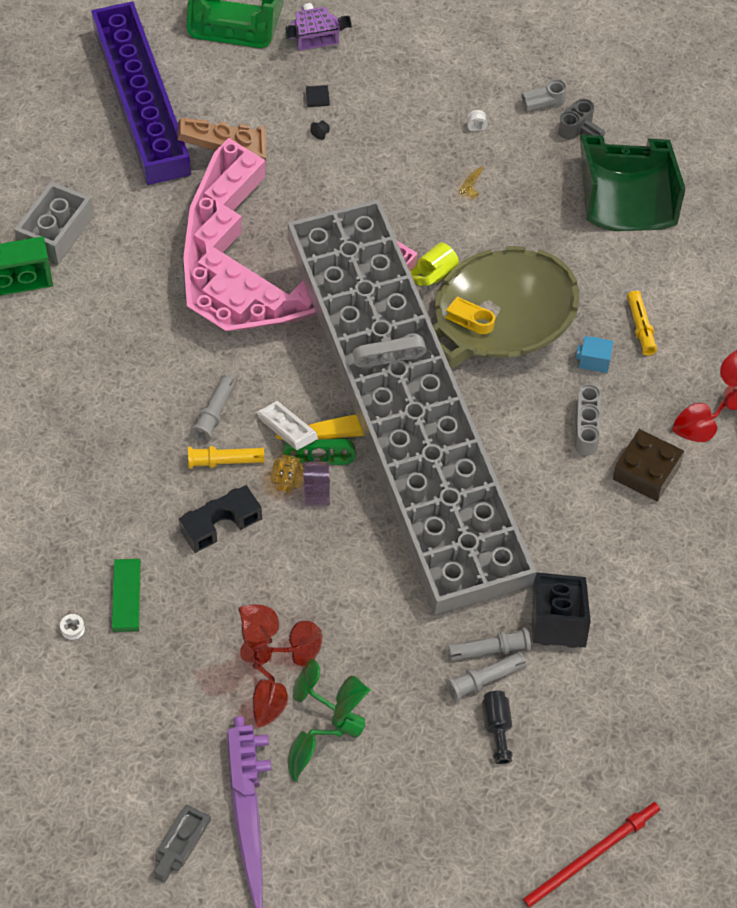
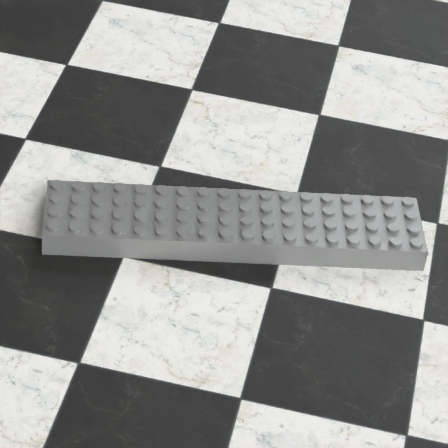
(411, 410)

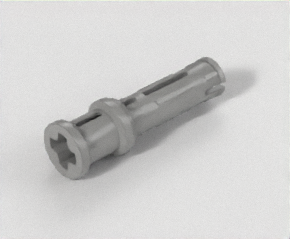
(210, 415)
(502, 643)
(475, 679)

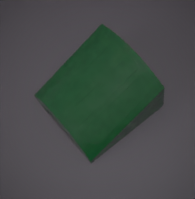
(631, 184)

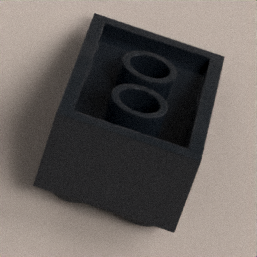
(560, 610)

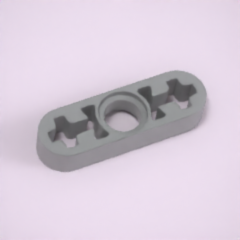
(389, 351)

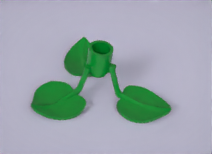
(344, 720)

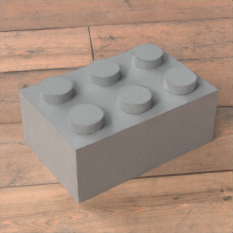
(59, 217)

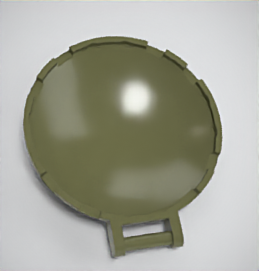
(534, 297)

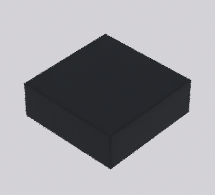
(317, 96)

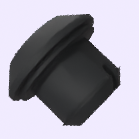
(319, 129)

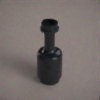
(498, 721)

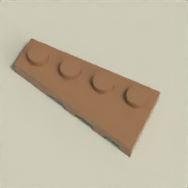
(213, 136)

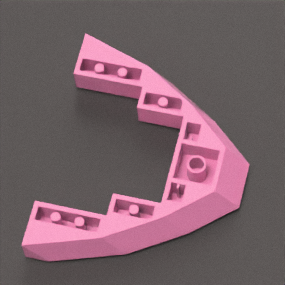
(218, 284)

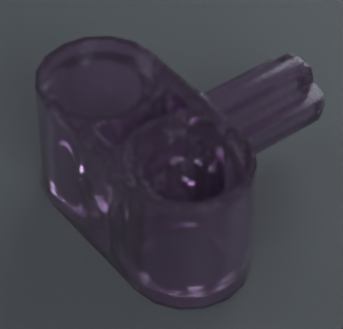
(316, 483)

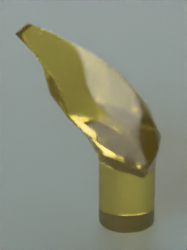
(467, 186)

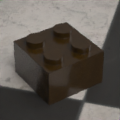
(648, 465)

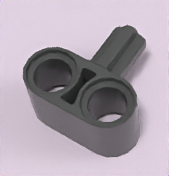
(578, 120)

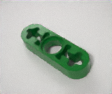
(325, 444)

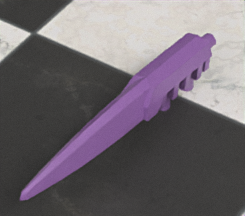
(244, 778)

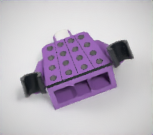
(316, 27)

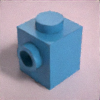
(595, 354)

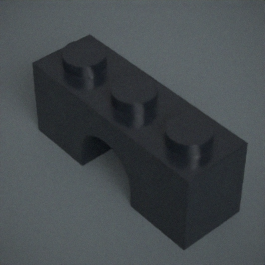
(236, 506)

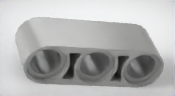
(588, 408)

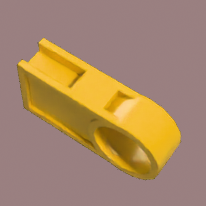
(466, 314)

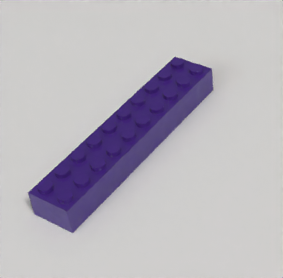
(140, 93)

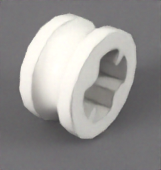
(480, 117)
(74, 619)

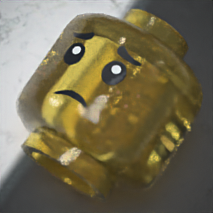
(287, 473)

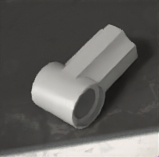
(551, 95)

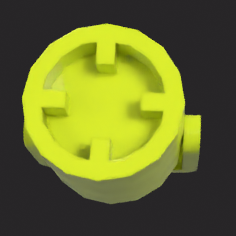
(434, 265)

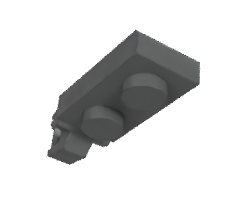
(180, 841)

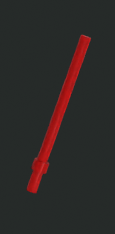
(633, 823)

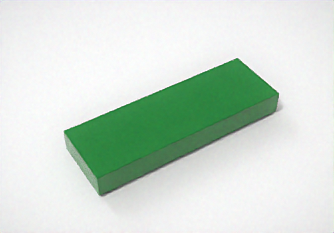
(126, 595)

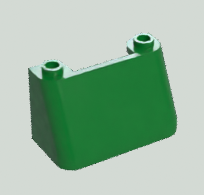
(233, 21)

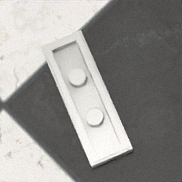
(287, 425)

